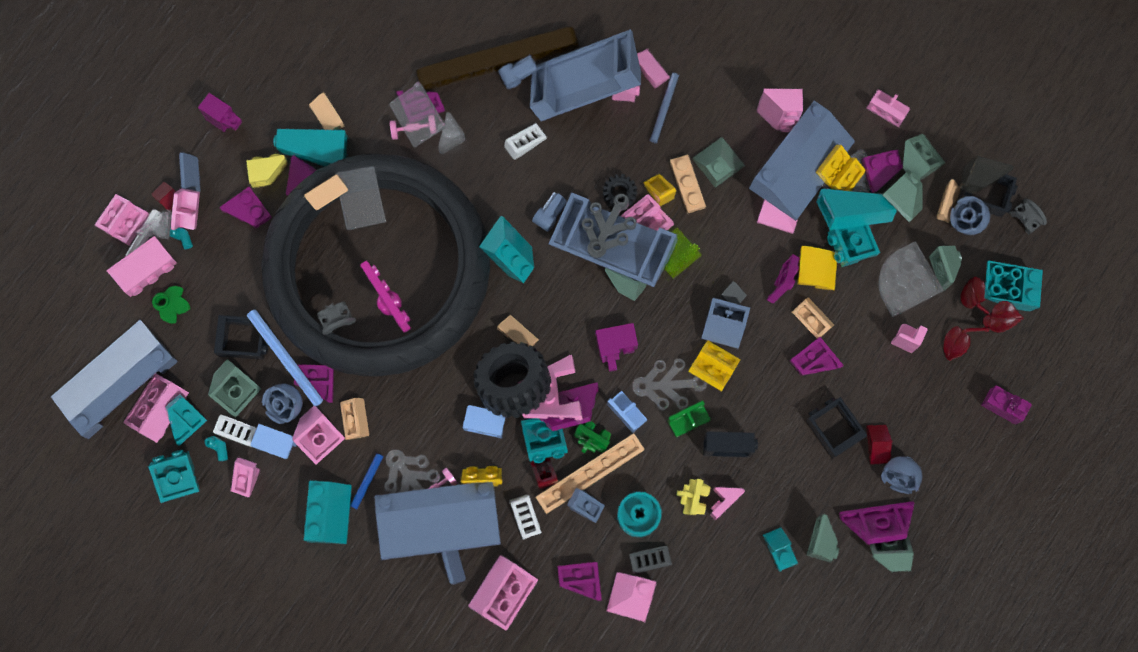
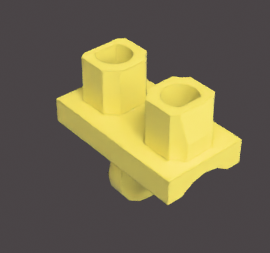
(691, 496)

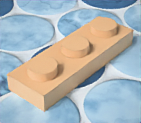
(687, 184)

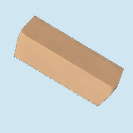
(326, 113)
(326, 192)
(948, 201)
(812, 318)
(516, 332)
(354, 418)

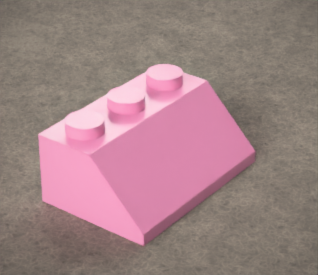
(781, 107)
(142, 267)
(149, 411)
(503, 592)

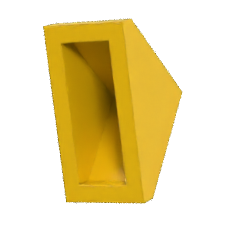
(660, 189)

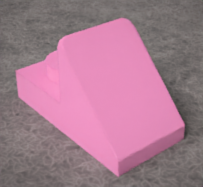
(244, 477)
(729, 496)

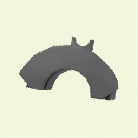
(1029, 215)
(335, 317)

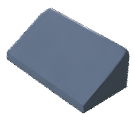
(189, 172)
(453, 566)

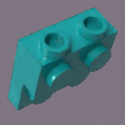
(852, 244)
(542, 441)
(173, 476)

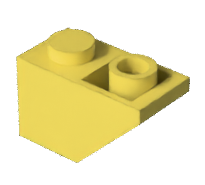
(265, 170)

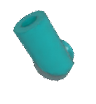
(183, 235)
(217, 445)

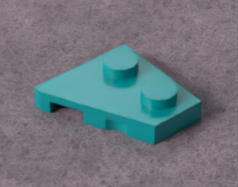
(183, 419)

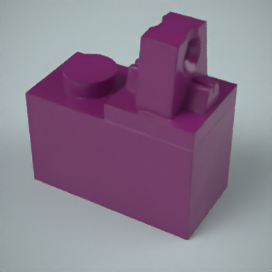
(219, 113)
(616, 340)
(1006, 405)

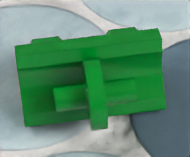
(590, 439)

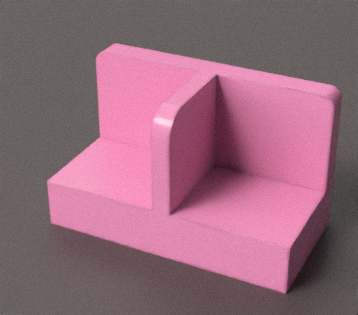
(888, 108)
(185, 209)
(909, 337)

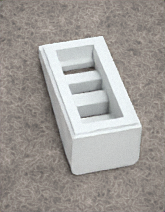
(515, 148)
(220, 424)
(525, 498)

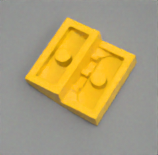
(840, 170)
(817, 268)
(714, 365)

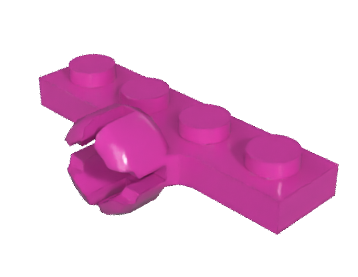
(388, 301)

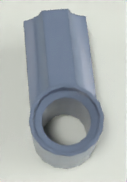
(513, 74)
(547, 216)

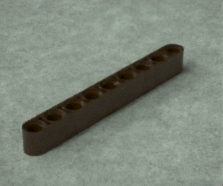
(496, 58)

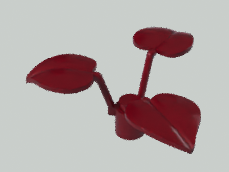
(1001, 319)

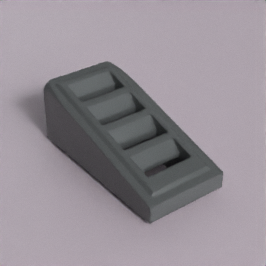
(634, 563)

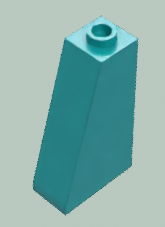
(314, 146)
(854, 209)

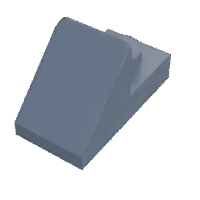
(585, 505)

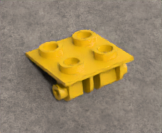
(475, 475)

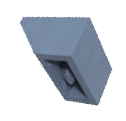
(725, 323)

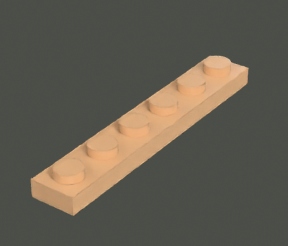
(590, 473)

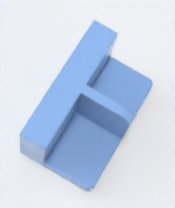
(627, 411)
(483, 422)
(272, 441)

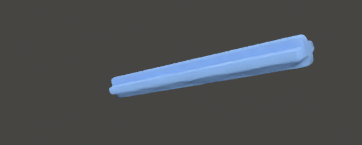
(284, 357)

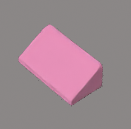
(652, 69)

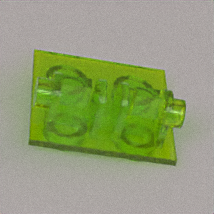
(682, 256)

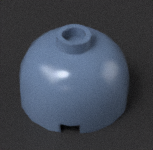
(970, 216)
(282, 403)
(902, 474)

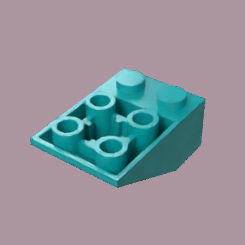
(1013, 284)

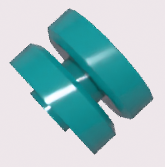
(641, 503)

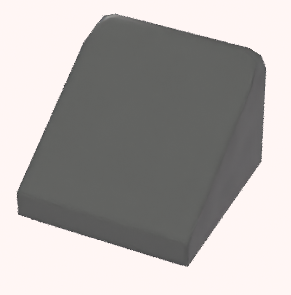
(733, 294)

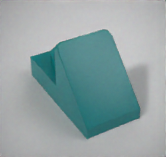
(780, 549)

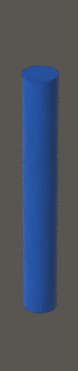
(366, 481)

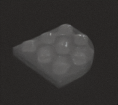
(907, 280)

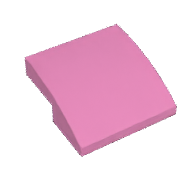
(649, 214)
(122, 219)

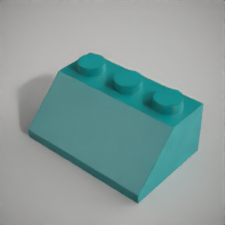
(509, 250)
(327, 512)

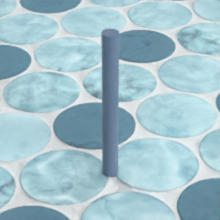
(664, 107)

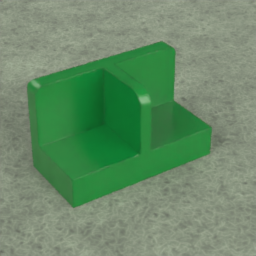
(688, 419)

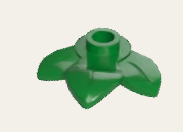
(174, 304)

